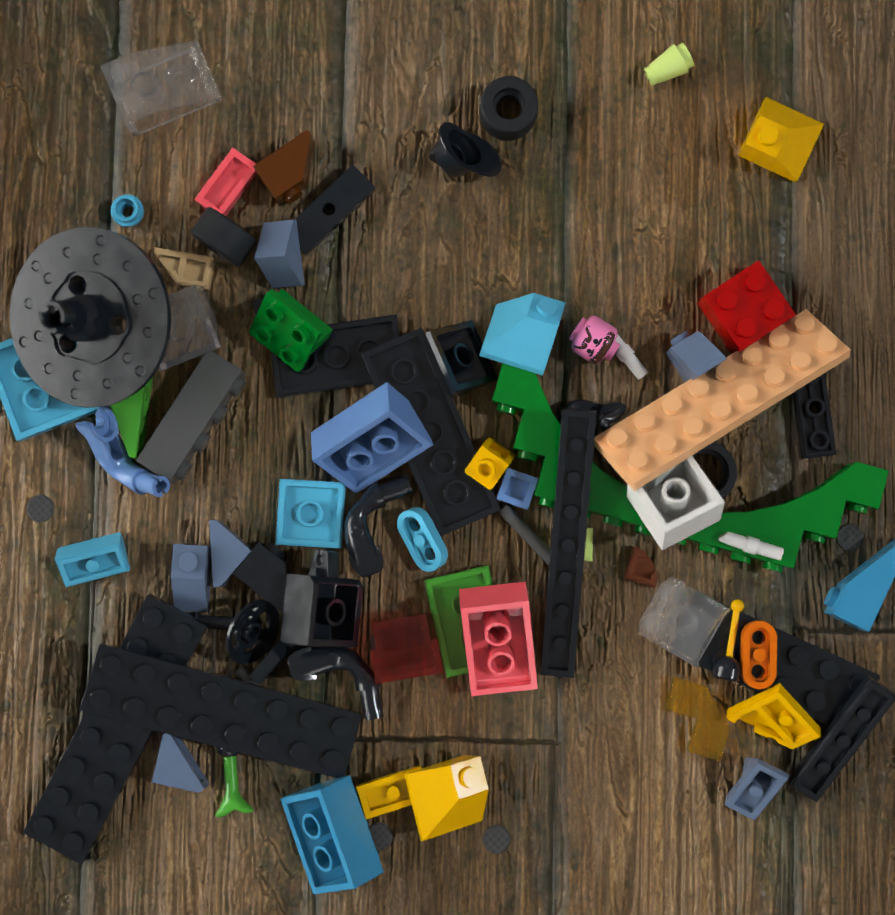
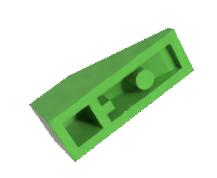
(133, 419)

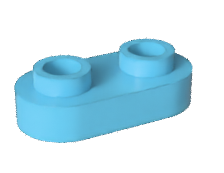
(421, 539)

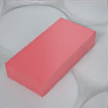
(227, 183)

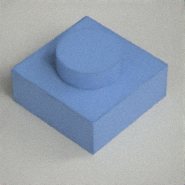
(517, 488)

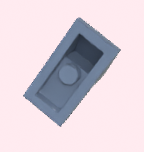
(755, 787)

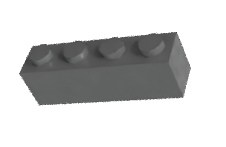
(191, 417)

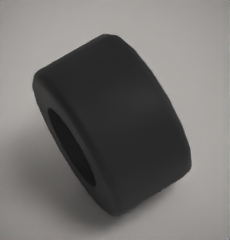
(516, 89)
(223, 236)

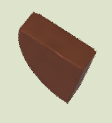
(641, 568)

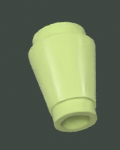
(669, 64)

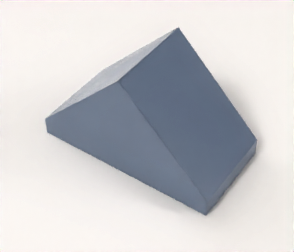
(280, 254)
(227, 552)
(177, 766)

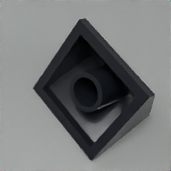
(458, 357)

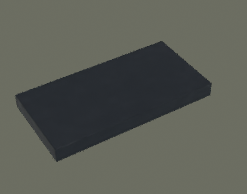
(338, 360)

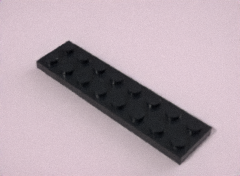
(220, 711)
(107, 749)

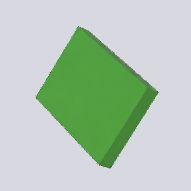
(446, 614)

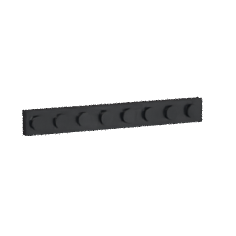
(568, 542)

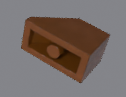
(287, 169)

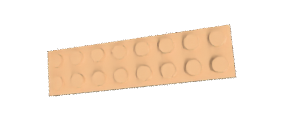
(720, 399)

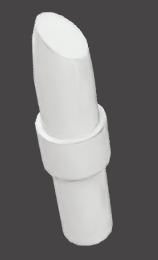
(627, 356)
(752, 545)

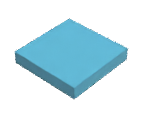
(310, 513)

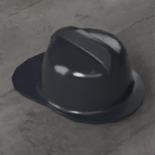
(463, 152)

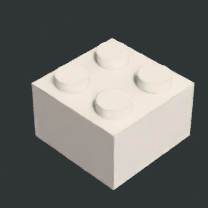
(677, 503)

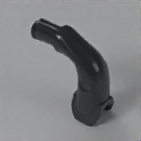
(363, 553)
(314, 660)

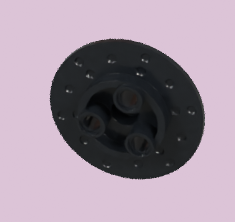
(54, 311)

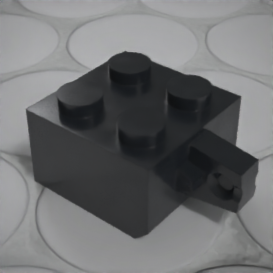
(322, 606)

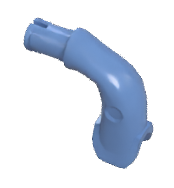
(114, 458)

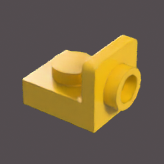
(489, 463)

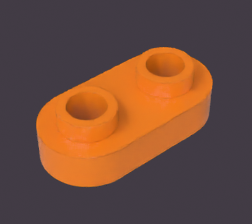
(759, 654)

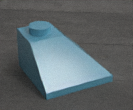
(523, 332)

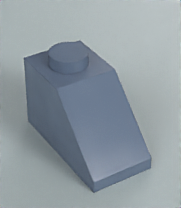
(693, 355)
(191, 577)

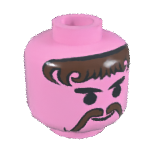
(594, 339)

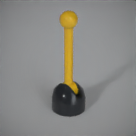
(727, 666)

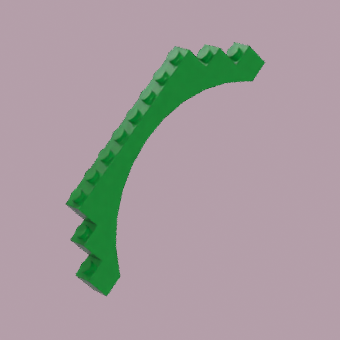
(812, 513)

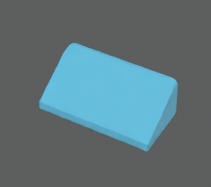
(92, 559)

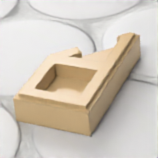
(187, 268)

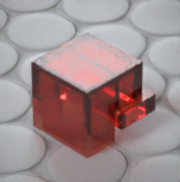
(404, 648)

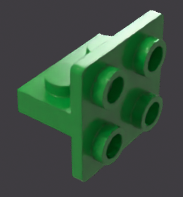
(288, 329)

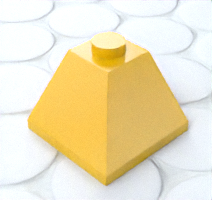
(780, 139)
(448, 795)

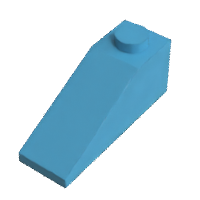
(862, 592)

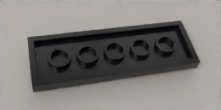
(440, 470)
(809, 674)

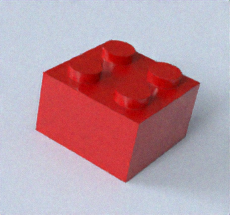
(746, 308)

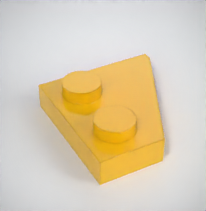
(777, 716)

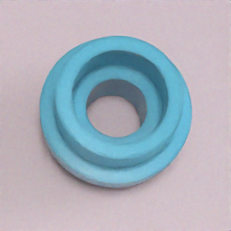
(120, 204)

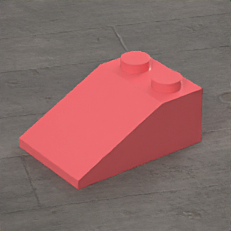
(498, 638)

